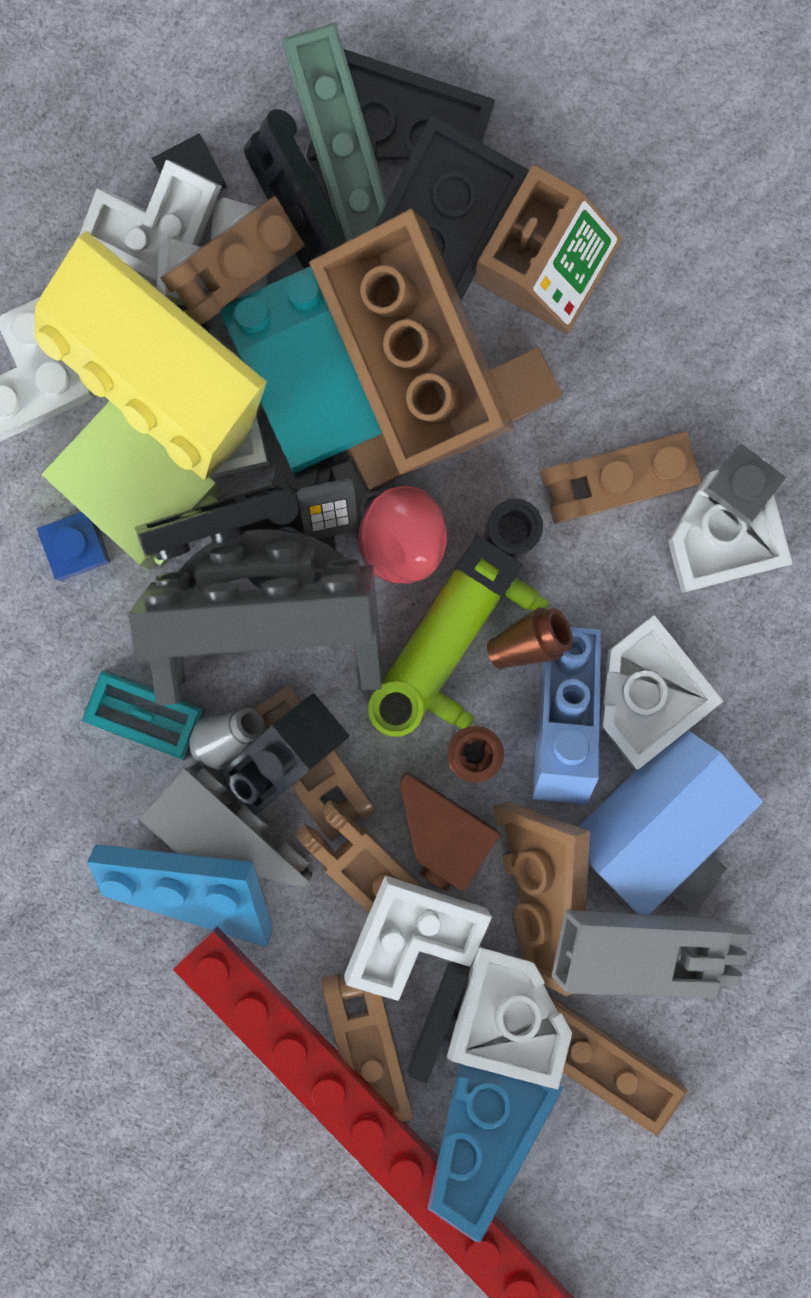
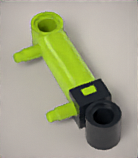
(455, 619)

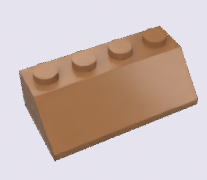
(411, 343)

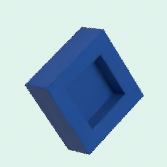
(73, 546)

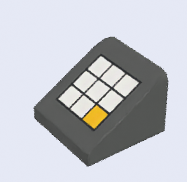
(328, 509)

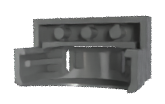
(206, 614)

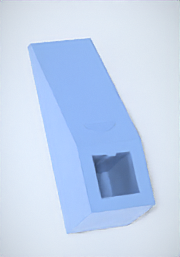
(569, 723)

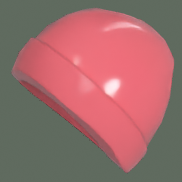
(403, 535)

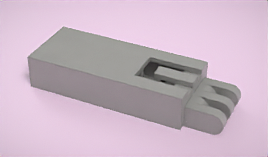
(640, 951)

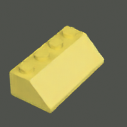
(147, 357)

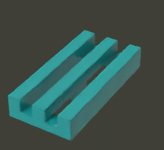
(100, 698)

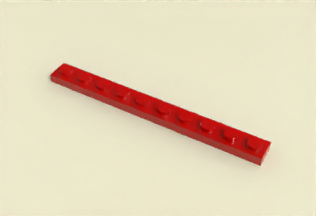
(353, 1113)

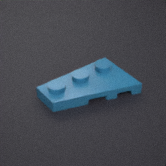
(186, 888)
(485, 1144)

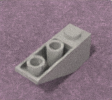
(203, 821)

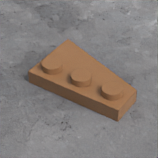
(550, 877)

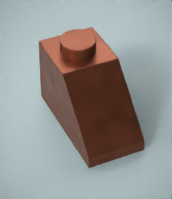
(445, 835)

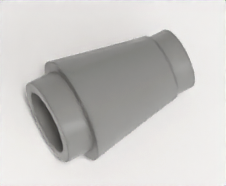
(225, 736)

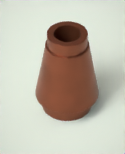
(532, 640)
(487, 765)

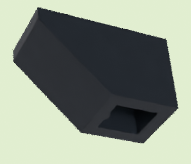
(284, 754)

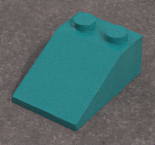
(310, 379)

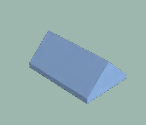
(667, 821)

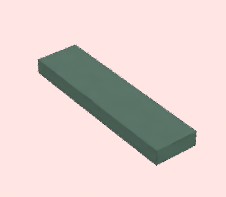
(336, 128)

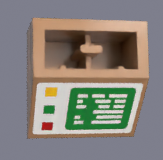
(548, 250)

